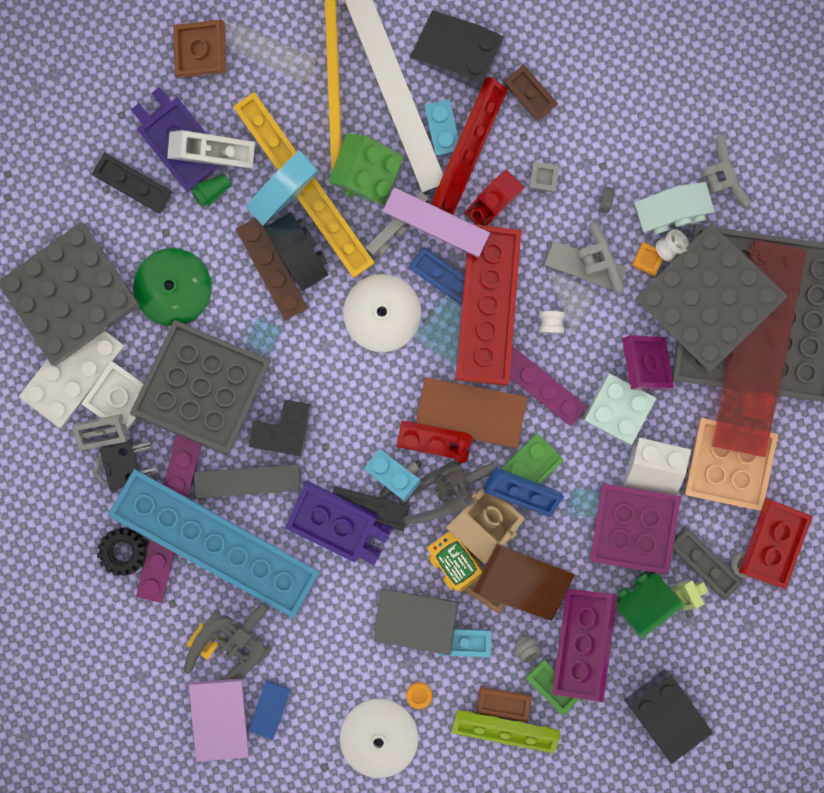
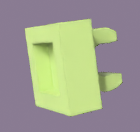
(690, 593)

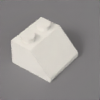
(656, 466)

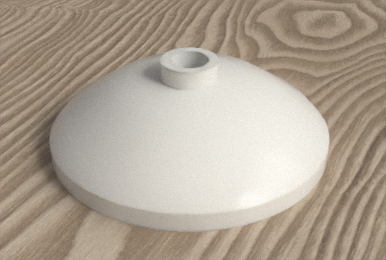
(385, 332)
(381, 720)

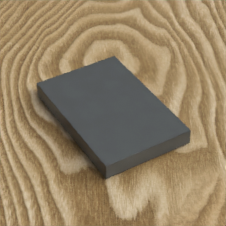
(416, 621)

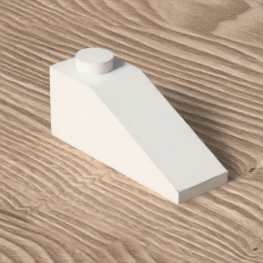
(210, 149)

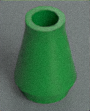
(210, 190)

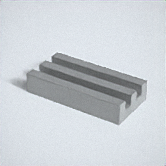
(119, 427)

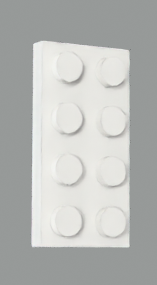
(61, 389)

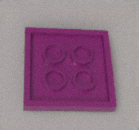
(635, 528)

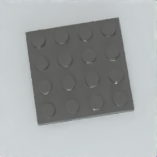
(68, 294)
(711, 297)
(200, 388)

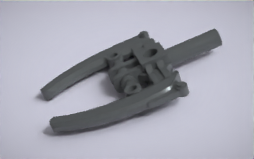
(457, 484)
(237, 636)

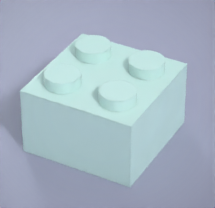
(618, 409)

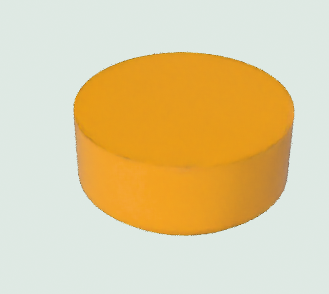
(419, 695)

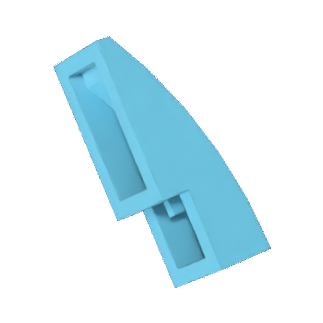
(282, 188)

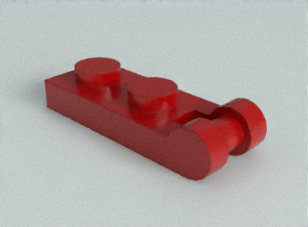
(434, 440)

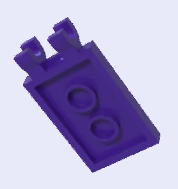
(156, 130)
(337, 524)

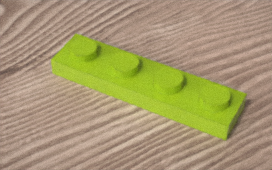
(505, 731)

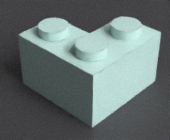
(675, 206)

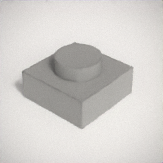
(544, 177)

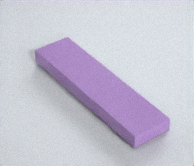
(436, 222)

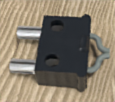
(119, 466)

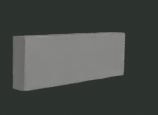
(566, 260)

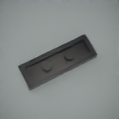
(132, 183)
(388, 511)

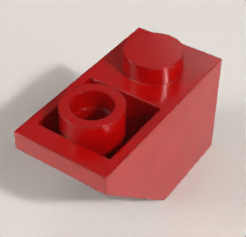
(494, 199)

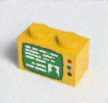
(456, 562)

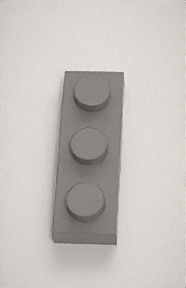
(380, 243)

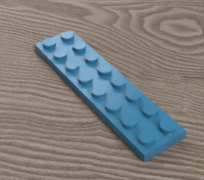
(213, 543)

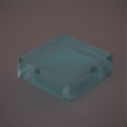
(263, 335)
(584, 503)

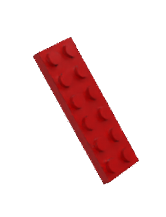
(489, 309)

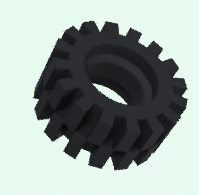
(106, 551)

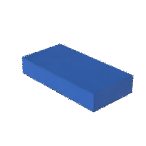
(269, 709)

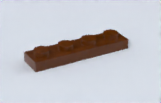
(271, 269)

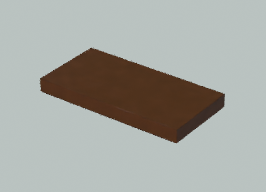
(523, 582)

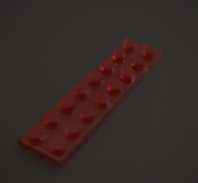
(759, 361)

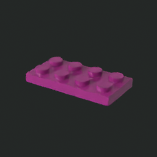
(584, 645)

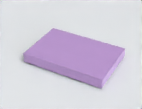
(219, 719)

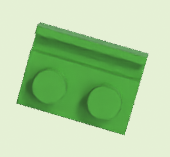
(534, 460)

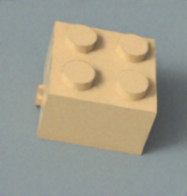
(485, 524)

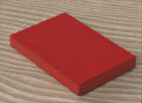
(775, 543)

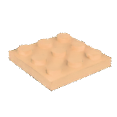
(728, 474)

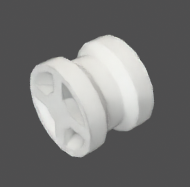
(672, 245)
(551, 322)

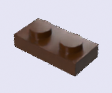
(530, 93)

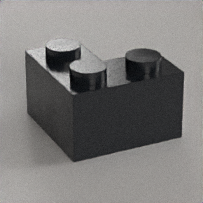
(296, 249)
(289, 435)

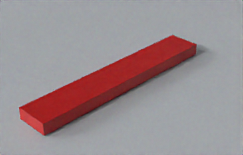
(469, 145)

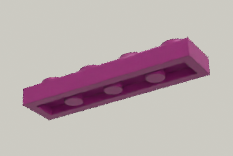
(545, 388)

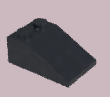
(457, 48)
(668, 716)

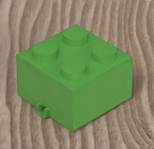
(365, 169)

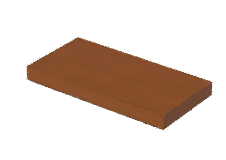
(478, 411)

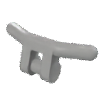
(730, 178)
(606, 258)

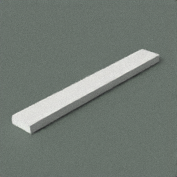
(395, 93)

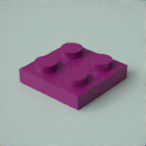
(647, 363)

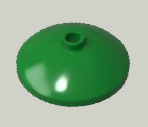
(190, 290)

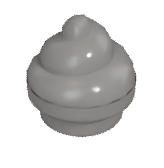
(527, 649)

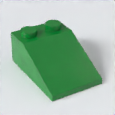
(647, 603)

